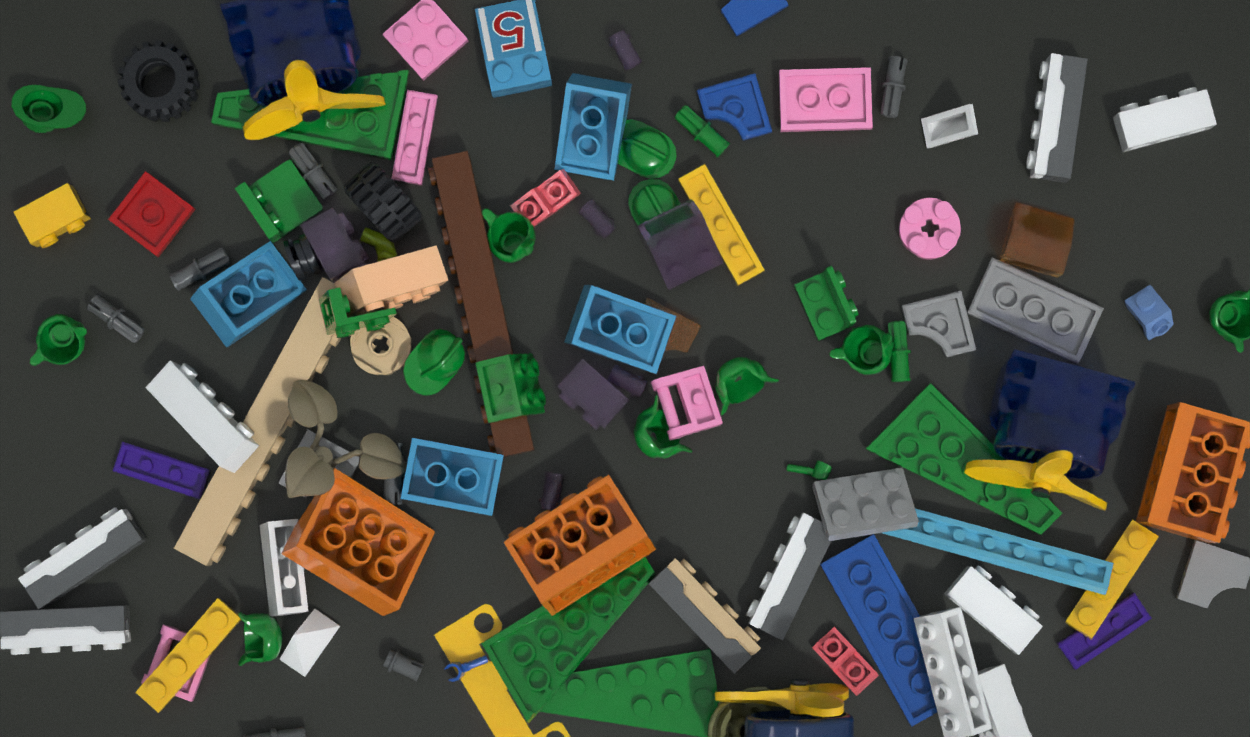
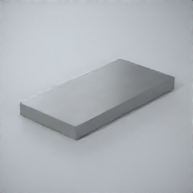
(1035, 310)

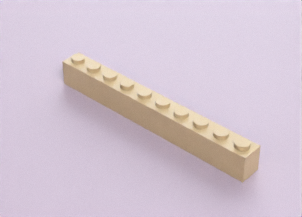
(268, 419)

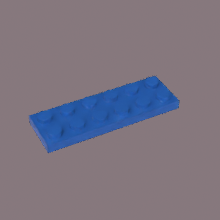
(884, 622)

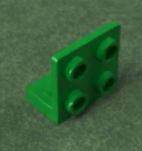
(280, 200)
(826, 303)
(334, 310)
(510, 386)

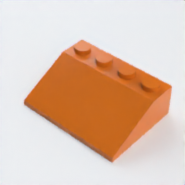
(360, 544)

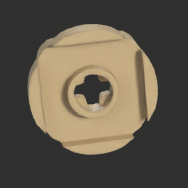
(386, 361)

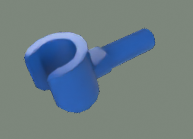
(464, 667)

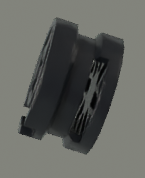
(307, 258)

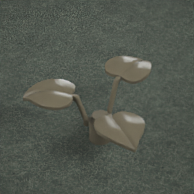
(310, 469)

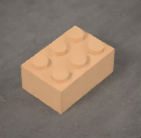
(393, 281)

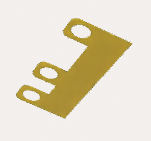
(484, 684)

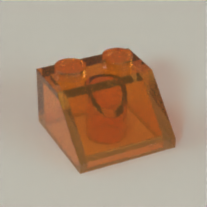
(1038, 240)

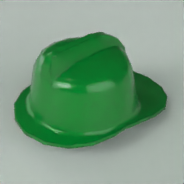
(47, 107)
(646, 150)
(651, 199)
(434, 362)

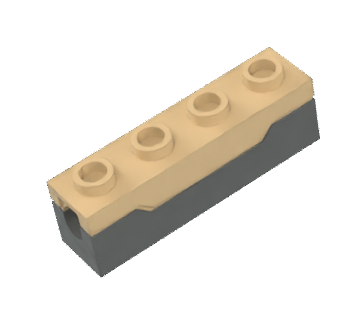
(705, 615)

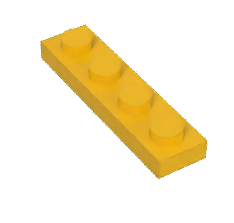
(723, 226)
(1127, 558)
(188, 655)

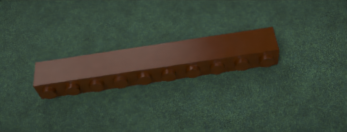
(477, 285)

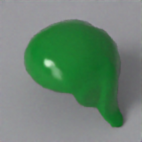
(509, 235)
(1231, 317)
(59, 340)
(866, 349)
(752, 381)
(654, 421)
(261, 638)

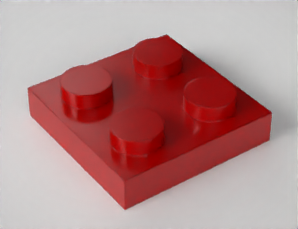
(151, 214)

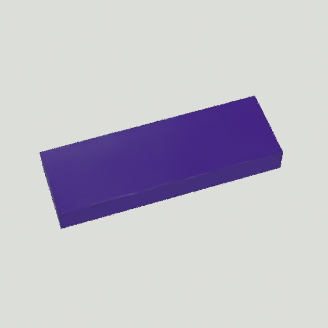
(161, 470)
(1122, 619)

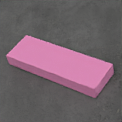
(414, 137)

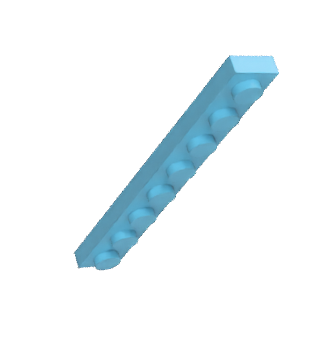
(1009, 551)

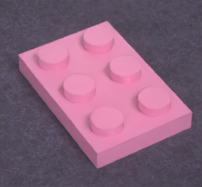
(825, 99)

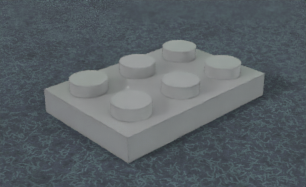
(865, 504)

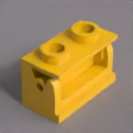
(52, 216)

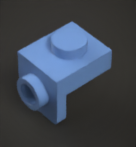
(1150, 312)

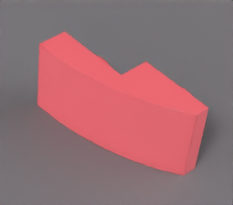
(547, 198)
(845, 661)

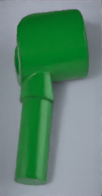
(821, 470)

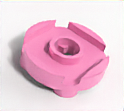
(940, 214)

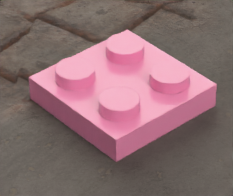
(425, 38)

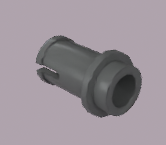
(403, 665)

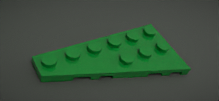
(352, 130)
(939, 442)
(545, 649)
(652, 693)

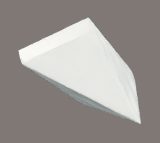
(949, 126)
(309, 642)

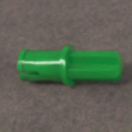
(701, 130)
(899, 356)

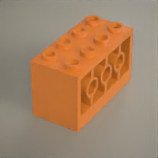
(1174, 473)
(580, 564)

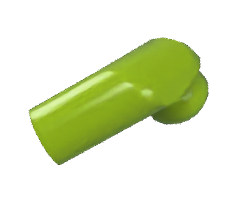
(384, 248)

